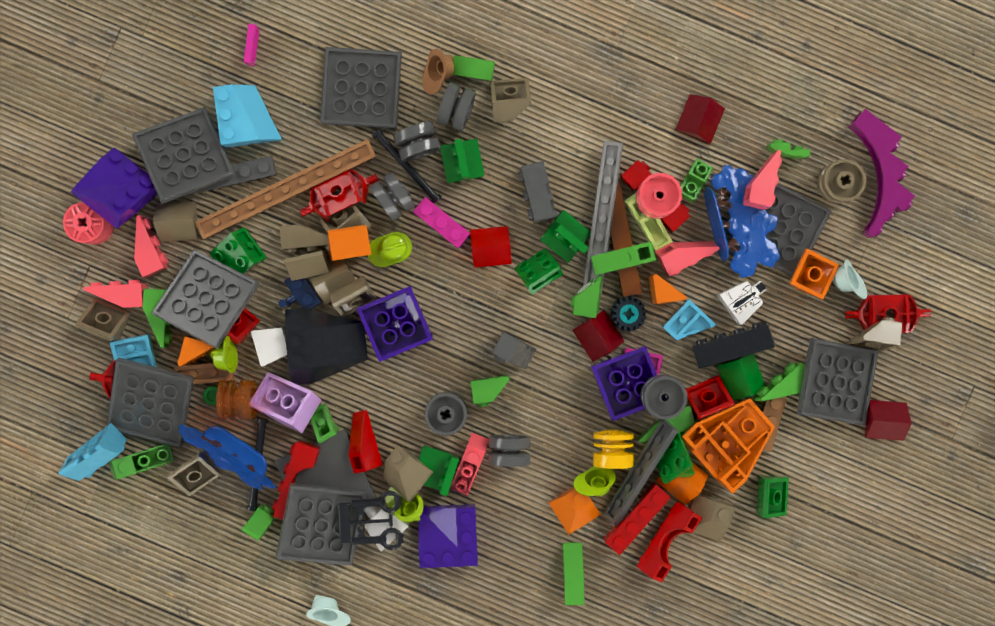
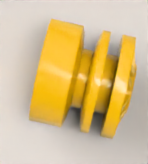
(613, 449)

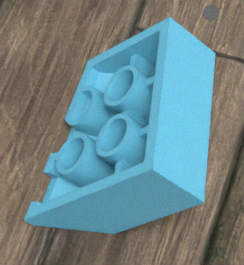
(242, 116)
(93, 454)

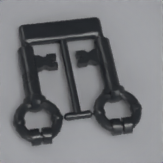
(344, 521)

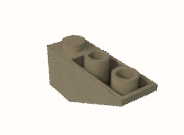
(299, 237)

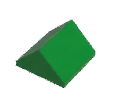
(741, 376)
(772, 496)

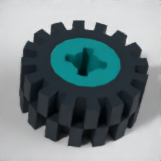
(622, 311)

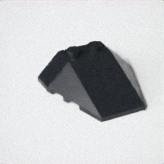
(321, 344)

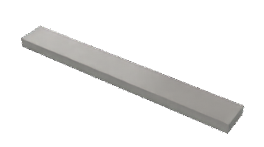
(604, 205)

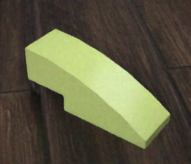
(652, 228)

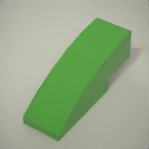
(573, 573)

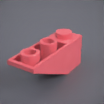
(760, 190)
(147, 250)
(680, 255)
(123, 295)
(469, 463)

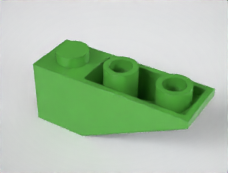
(623, 258)
(160, 328)
(783, 384)
(681, 423)
(140, 461)

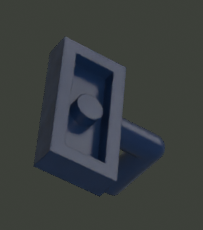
(301, 292)

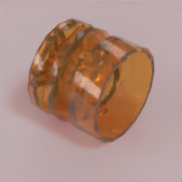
(234, 399)

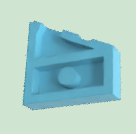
(687, 321)
(134, 349)

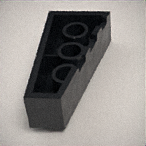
(733, 345)

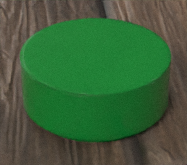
(210, 395)

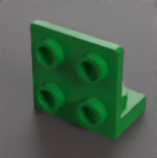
(238, 251)
(443, 468)

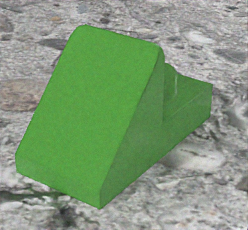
(323, 423)

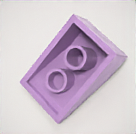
(285, 402)

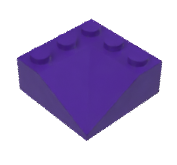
(115, 188)
(395, 323)
(622, 380)
(448, 536)

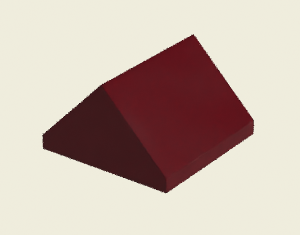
(700, 118)
(598, 336)
(887, 420)

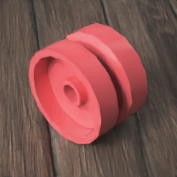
(663, 185)

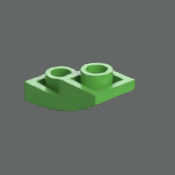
(473, 68)
(795, 153)
(695, 180)

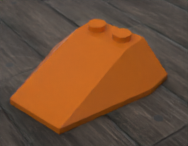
(730, 442)

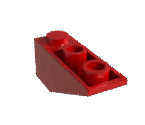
(363, 446)

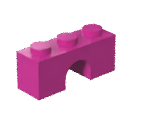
(441, 223)

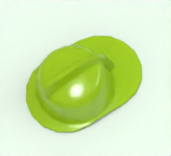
(390, 249)
(226, 356)
(594, 481)
(408, 511)

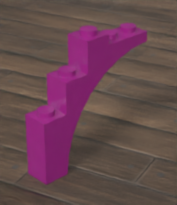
(891, 195)

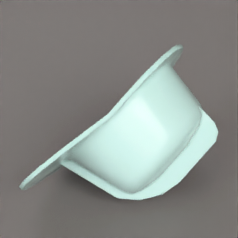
(849, 280)
(326, 611)

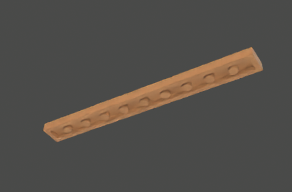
(285, 189)

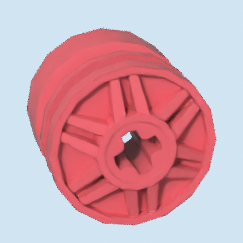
(94, 233)

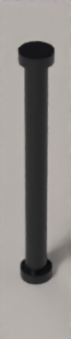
(407, 167)
(259, 447)

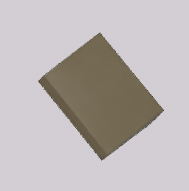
(176, 221)
(307, 265)
(338, 276)
(352, 296)
(104, 320)
(194, 474)

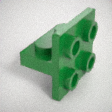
(462, 160)
(566, 236)
(538, 271)
(675, 461)

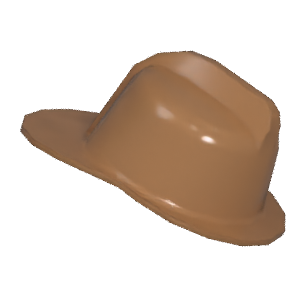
(437, 70)

